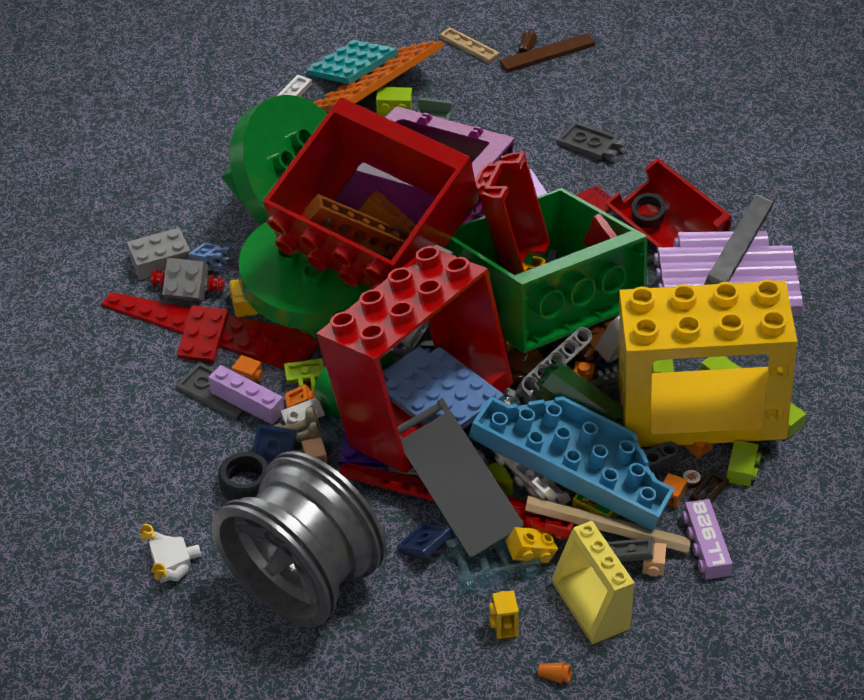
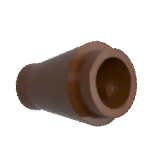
(528, 39)

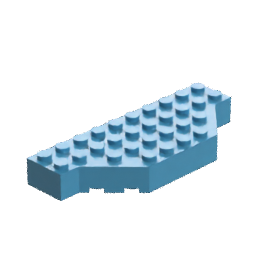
(576, 452)

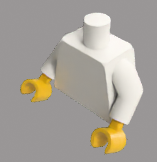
(169, 554)

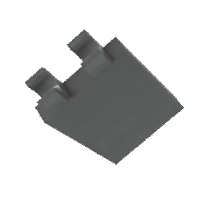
(592, 142)

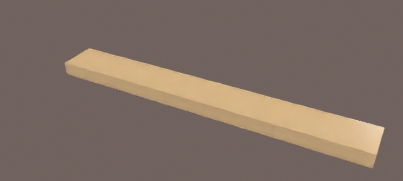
(606, 523)

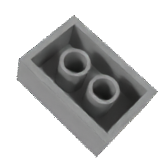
(152, 251)

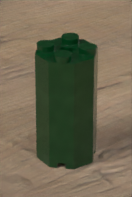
(565, 382)

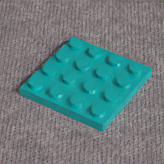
(352, 61)

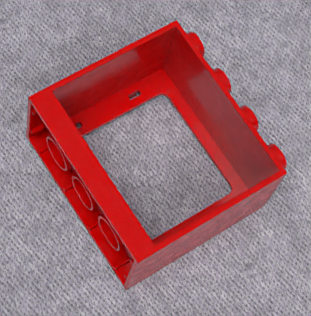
(328, 161)
(461, 319)

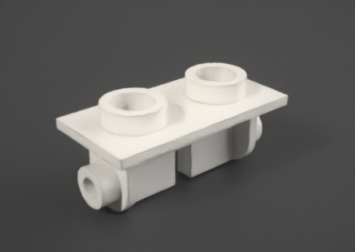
(297, 412)

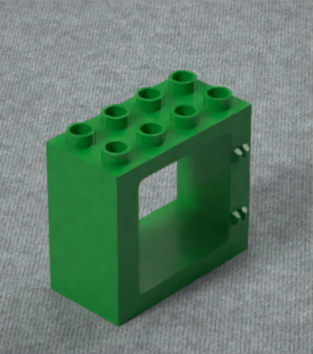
(566, 292)

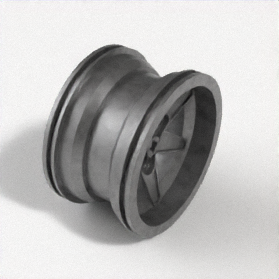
(299, 538)

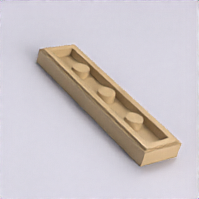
(469, 45)

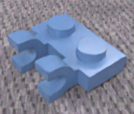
(209, 253)

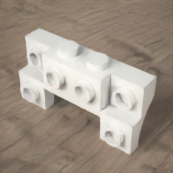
(536, 484)

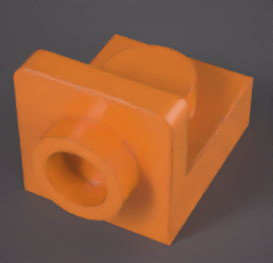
(299, 395)

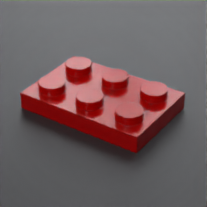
(203, 333)

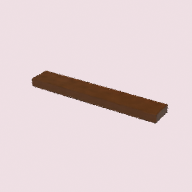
(547, 52)

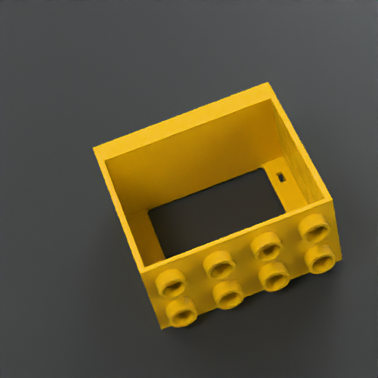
(700, 324)

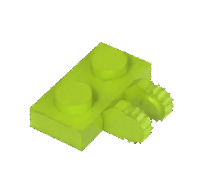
(303, 371)

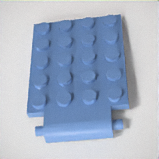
(427, 376)

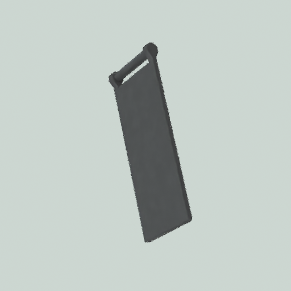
(458, 480)

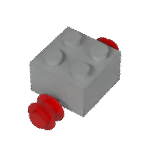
(186, 280)

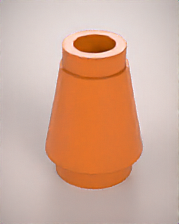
(556, 672)

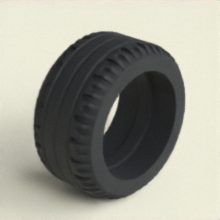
(239, 463)

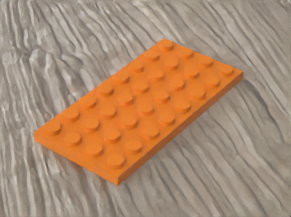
(406, 59)

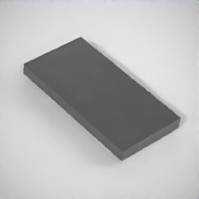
(197, 386)

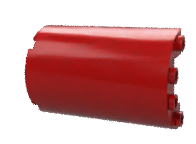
(685, 207)
(512, 211)

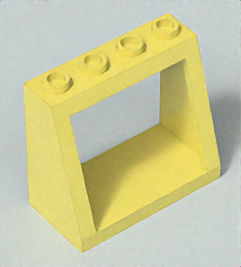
(596, 609)

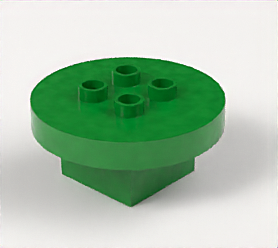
(265, 146)
(289, 287)

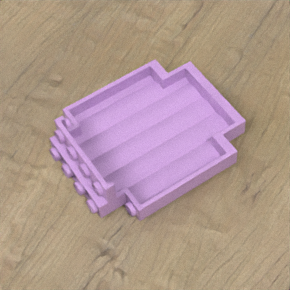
(698, 251)

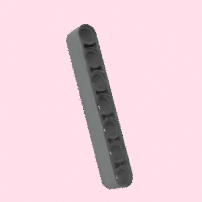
(740, 240)

